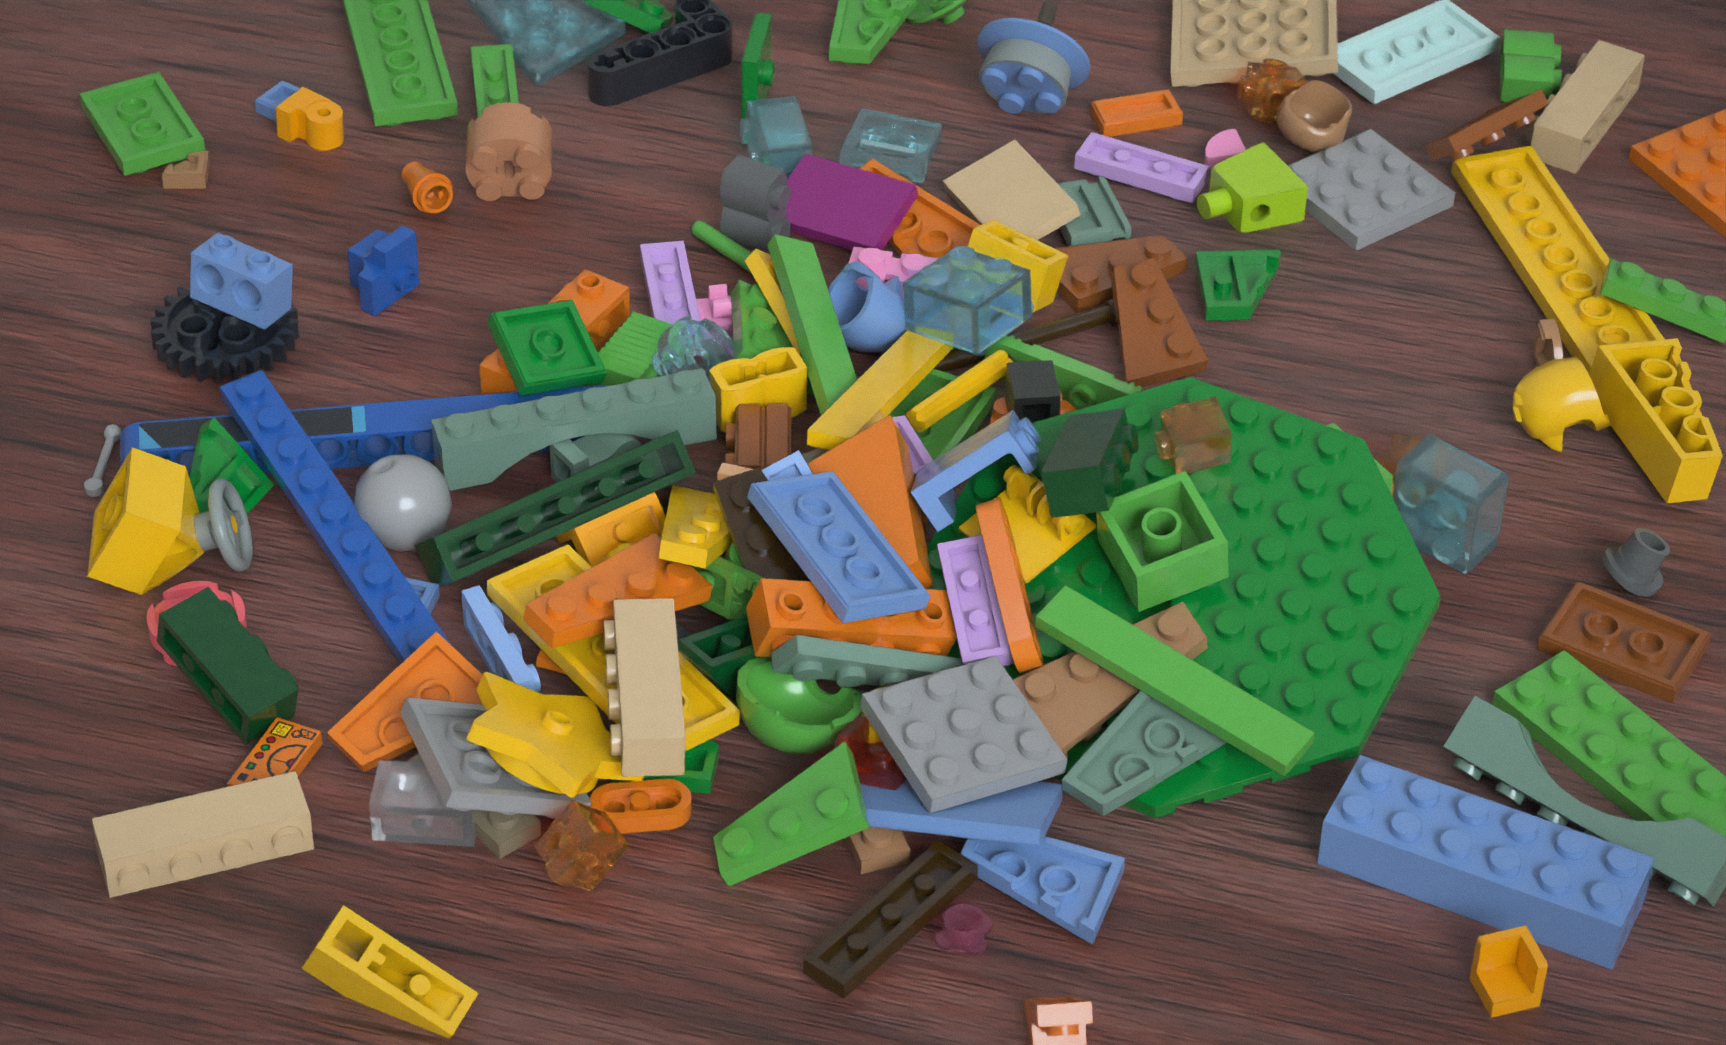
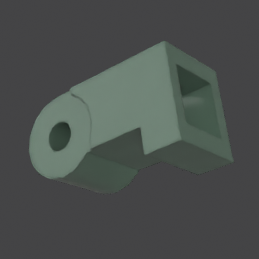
(573, 457)

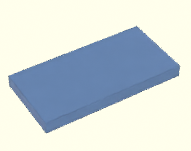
(838, 547)
(1007, 817)

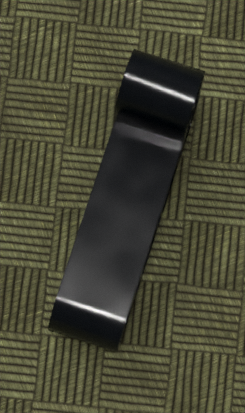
(663, 58)

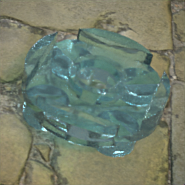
(688, 339)

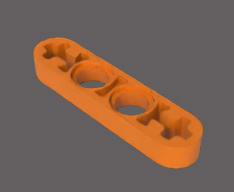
(1009, 585)

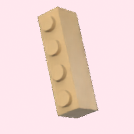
(1586, 105)
(647, 687)
(203, 834)

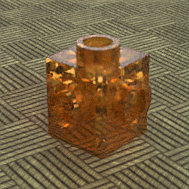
(1266, 86)
(580, 846)

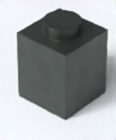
(1032, 390)

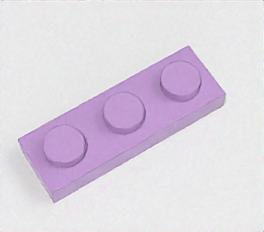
(1141, 167)
(668, 281)
(973, 601)

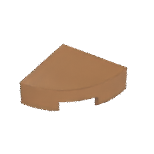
(188, 173)
(1547, 342)

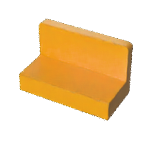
(623, 525)

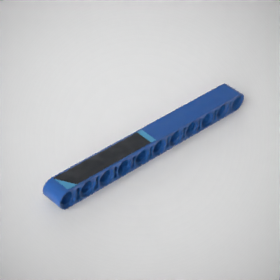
(341, 434)

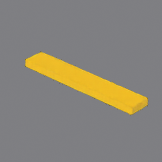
(878, 390)

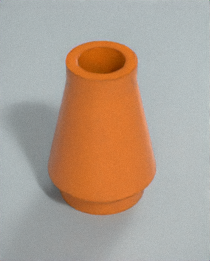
(428, 188)

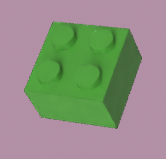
(1163, 541)

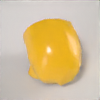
(1556, 398)

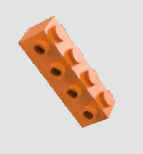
(602, 307)
(794, 607)

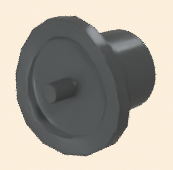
(1638, 562)

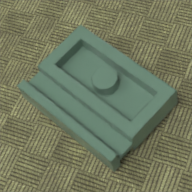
(1100, 214)

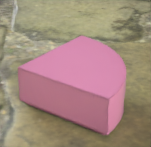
(1222, 147)

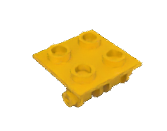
(1035, 534)

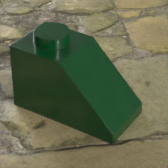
(720, 653)

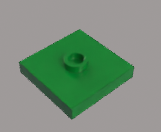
(756, 63)
(546, 347)

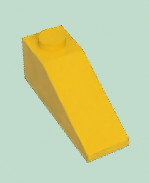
(388, 975)

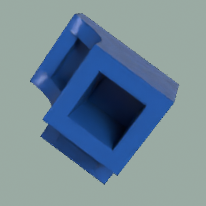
(384, 268)

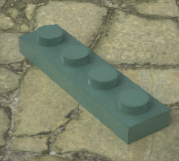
(854, 663)

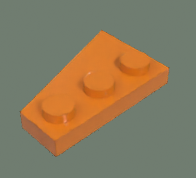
(375, 725)

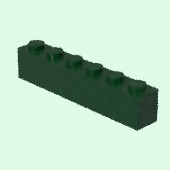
(555, 509)

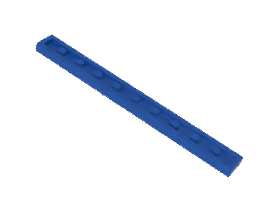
(330, 514)

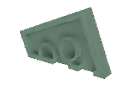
(1136, 754)

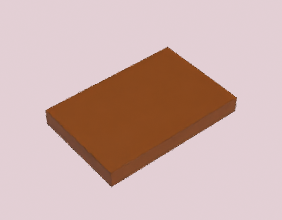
(1625, 641)

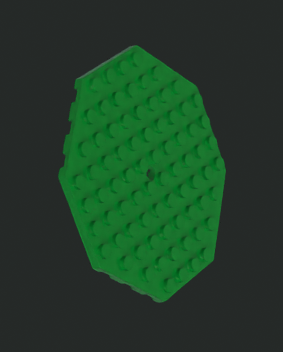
(1317, 589)

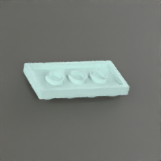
(1413, 50)

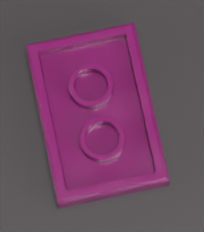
(846, 203)

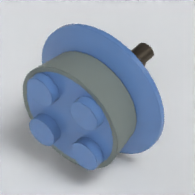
(1030, 63)

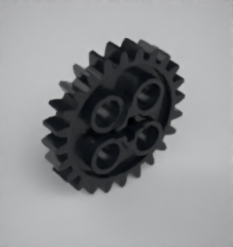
(215, 342)

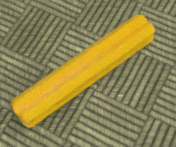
(958, 391)

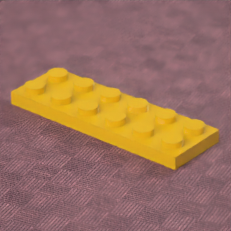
(704, 707)

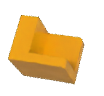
(1508, 971)

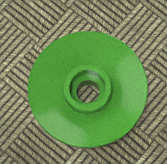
(933, 10)

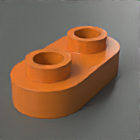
(644, 804)

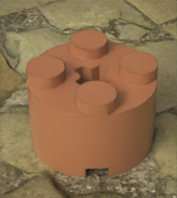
(509, 152)

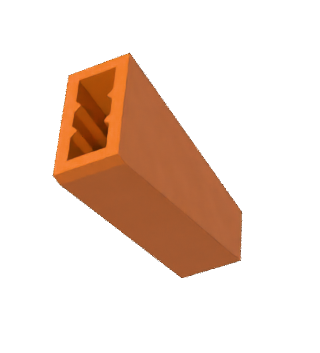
(880, 478)

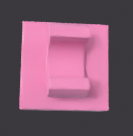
(717, 307)

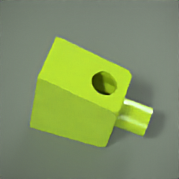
(1254, 191)

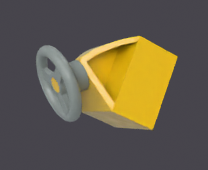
(153, 527)

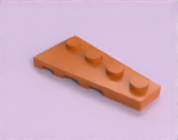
(929, 225)
(584, 602)

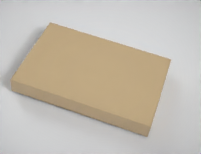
(1013, 191)

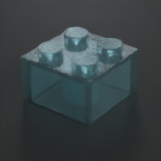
(967, 299)
(1450, 502)

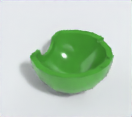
(791, 712)

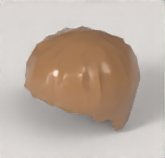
(1314, 116)

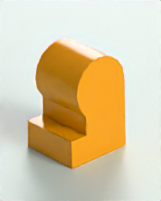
(311, 119)

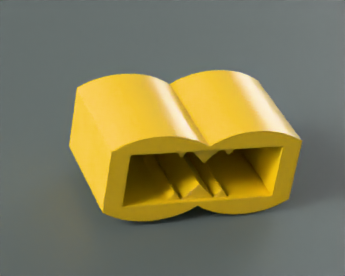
(768, 378)

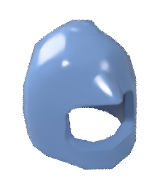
(871, 316)

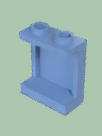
(936, 480)

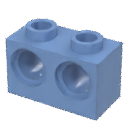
(241, 280)

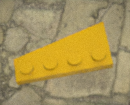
(693, 528)

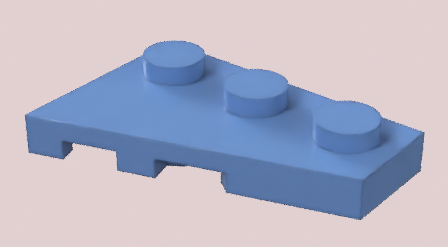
(1054, 879)

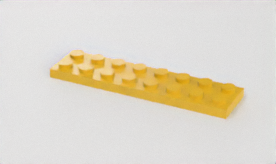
(1550, 249)

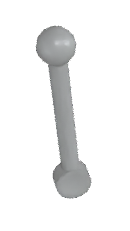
(94, 485)

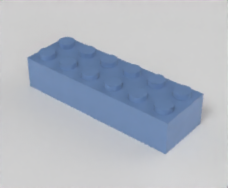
(1485, 861)

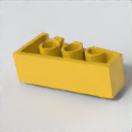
(1658, 416)

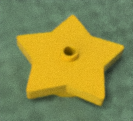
(545, 738)

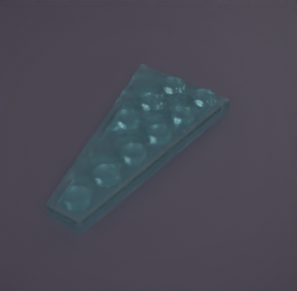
(549, 33)

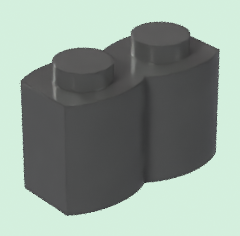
(754, 203)

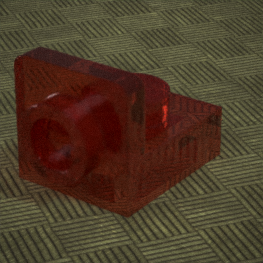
(872, 760)

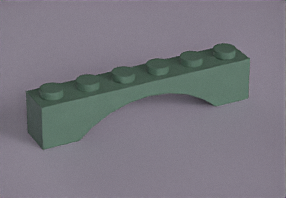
(486, 442)
(1502, 749)

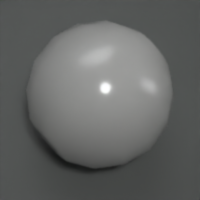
(403, 501)

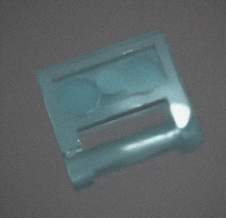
(895, 136)

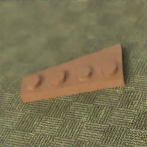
(1079, 695)

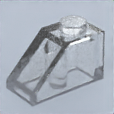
(410, 810)

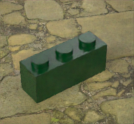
(1089, 462)
(227, 664)

